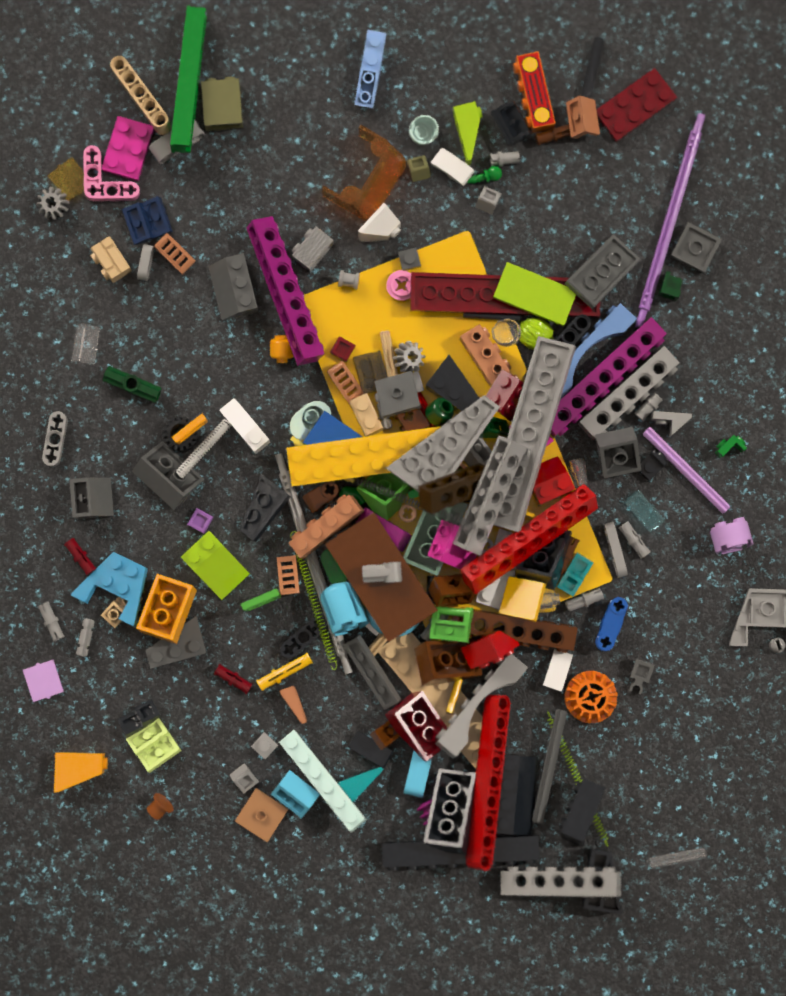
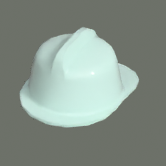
(306, 418)

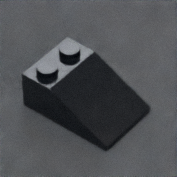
(546, 563)

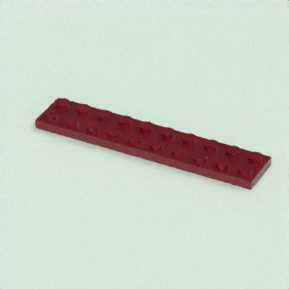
(472, 295)

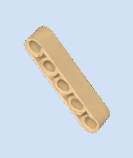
(135, 89)

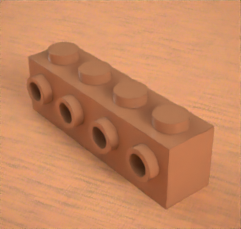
(484, 353)
(326, 526)

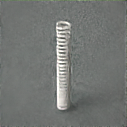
(205, 448)

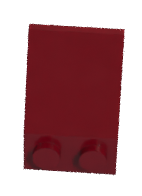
(417, 724)

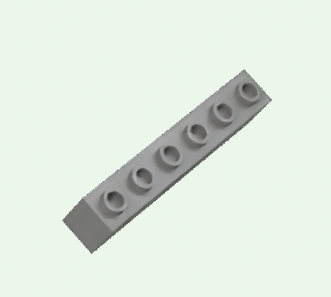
(663, 359)
(489, 494)
(610, 888)

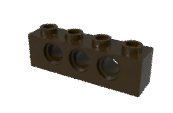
(450, 489)

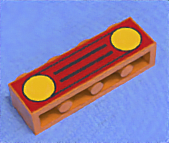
(534, 91)

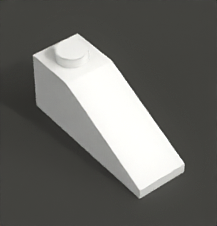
(245, 426)

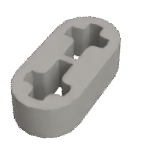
(145, 262)

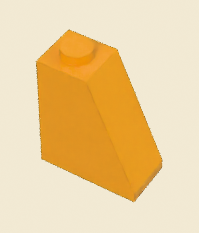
(76, 768)

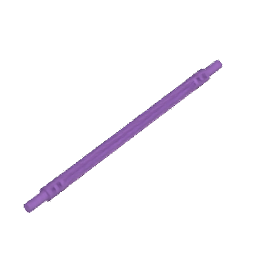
(670, 220)

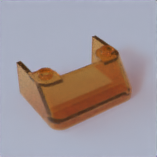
(379, 184)

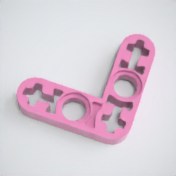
(97, 181)

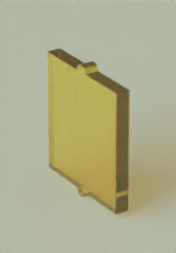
(68, 178)

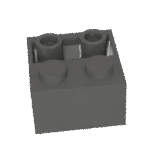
(91, 497)

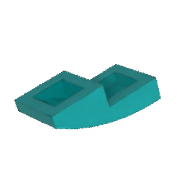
(575, 574)

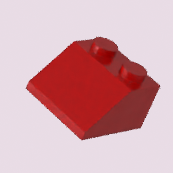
(552, 482)

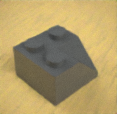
(618, 452)

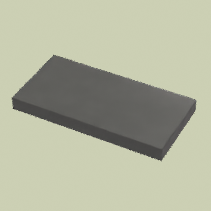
(602, 271)

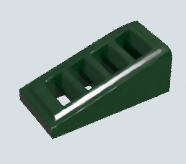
(493, 429)

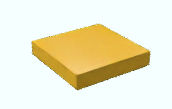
(522, 598)

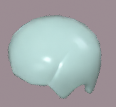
(423, 130)

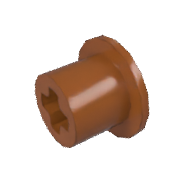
(159, 806)

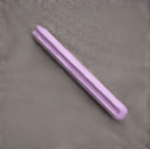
(686, 470)

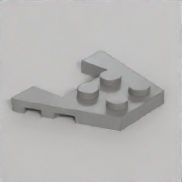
(759, 609)

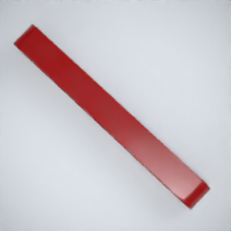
(488, 782)

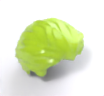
(531, 329)

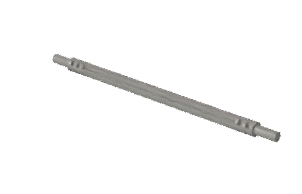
(312, 559)

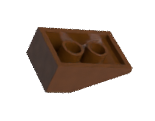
(443, 662)

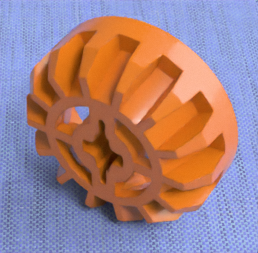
(573, 701)

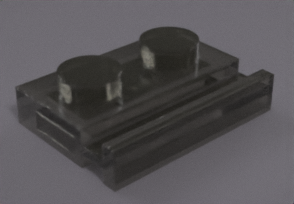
(369, 369)

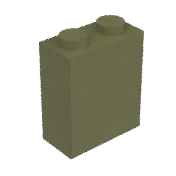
(222, 104)

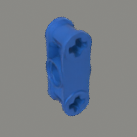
(611, 624)

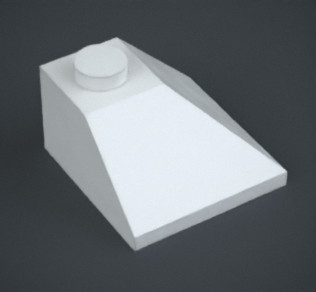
(380, 226)

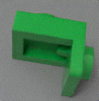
(724, 446)

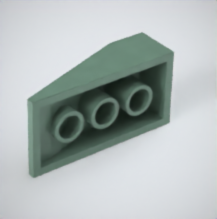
(424, 535)

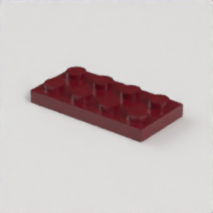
(635, 105)

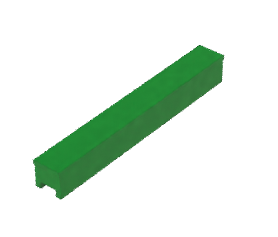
(188, 80)

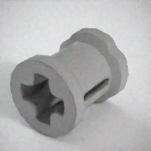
(348, 279)

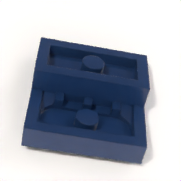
(147, 220)

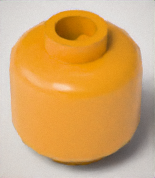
(280, 349)

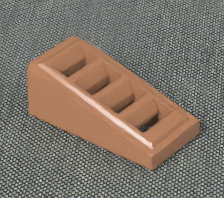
(161, 243)
(341, 365)
(288, 591)
(292, 699)

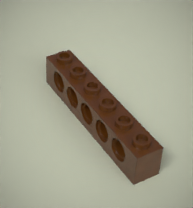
(566, 632)

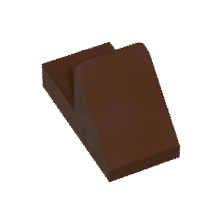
(384, 735)

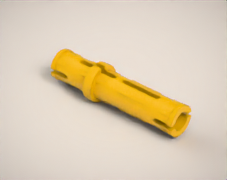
(263, 682)

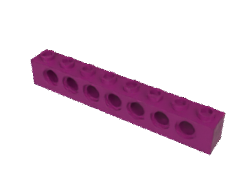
(283, 300)
(651, 331)

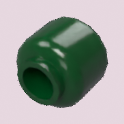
(439, 411)

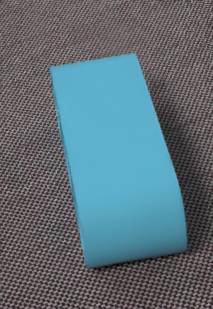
(417, 776)

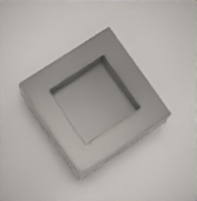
(264, 745)

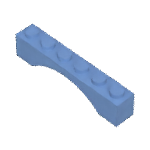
(615, 324)

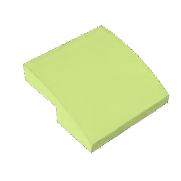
(153, 745)

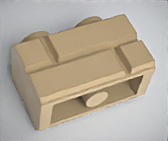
(111, 260)
(366, 415)

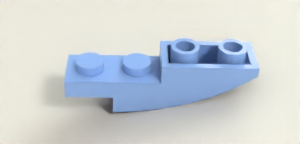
(370, 69)

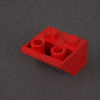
(489, 649)

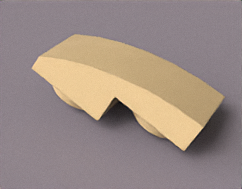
(114, 611)

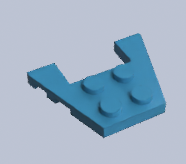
(120, 578)

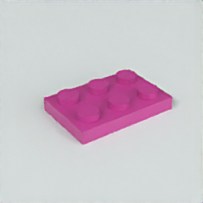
(127, 148)

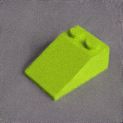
(215, 565)

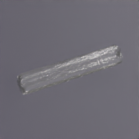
(676, 858)

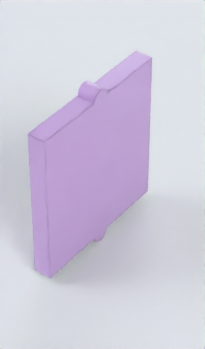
(43, 680)

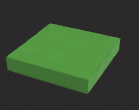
(261, 600)

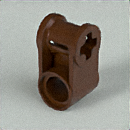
(318, 498)

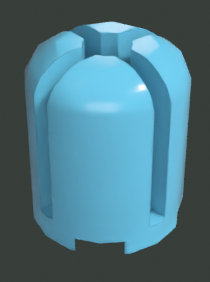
(343, 608)

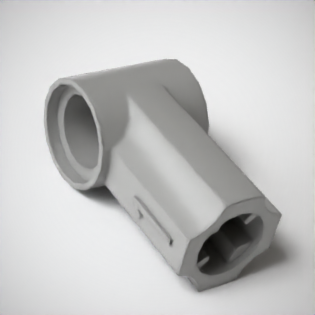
(387, 572)

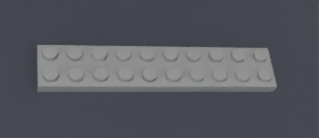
(534, 423)

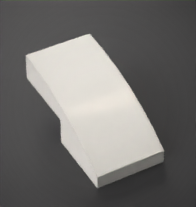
(452, 166)
(557, 670)

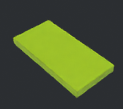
(534, 294)

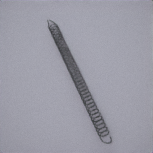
(415, 503)

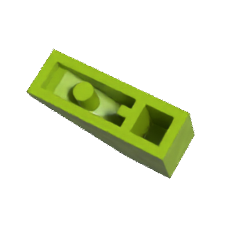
(467, 121)

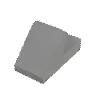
(676, 419)

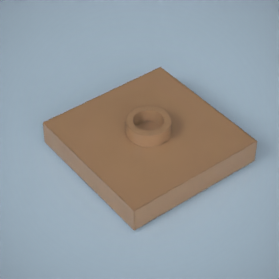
(261, 815)

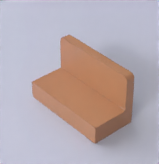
(582, 117)

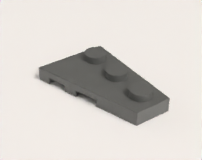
(188, 646)

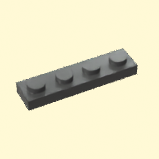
(372, 672)

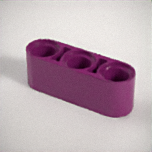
(397, 534)

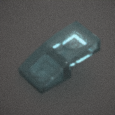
(644, 511)

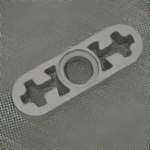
(47, 452)
(615, 549)

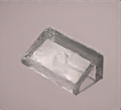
(85, 344)

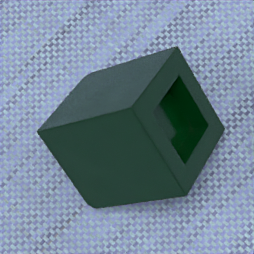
(670, 287)

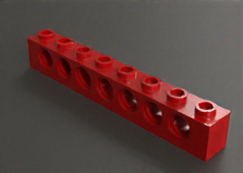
(529, 539)

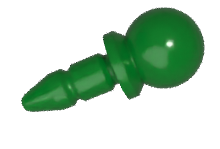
(493, 173)

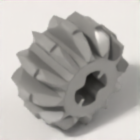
(56, 196)
(412, 350)

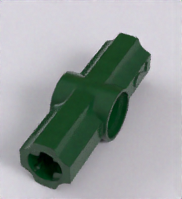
(121, 379)

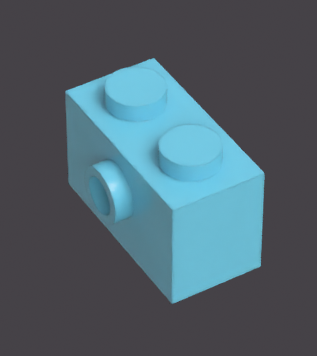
(300, 791)

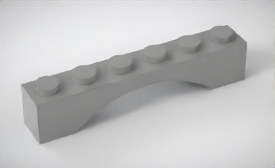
(456, 735)

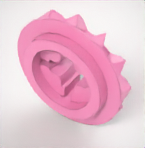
(401, 276)

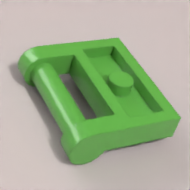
(451, 630)

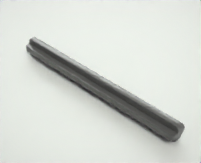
(549, 766)

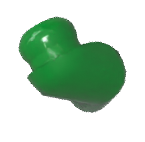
(348, 490)

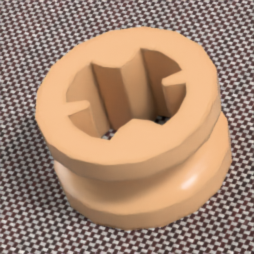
(401, 513)

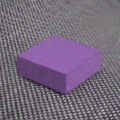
(200, 520)

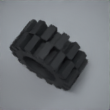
(169, 432)

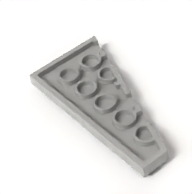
(444, 448)

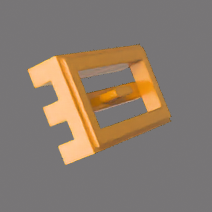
(191, 428)

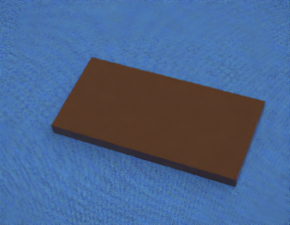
(391, 604)

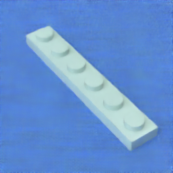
(322, 781)

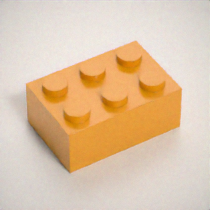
(166, 609)

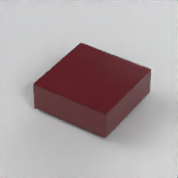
(342, 349)

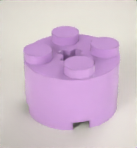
(731, 536)

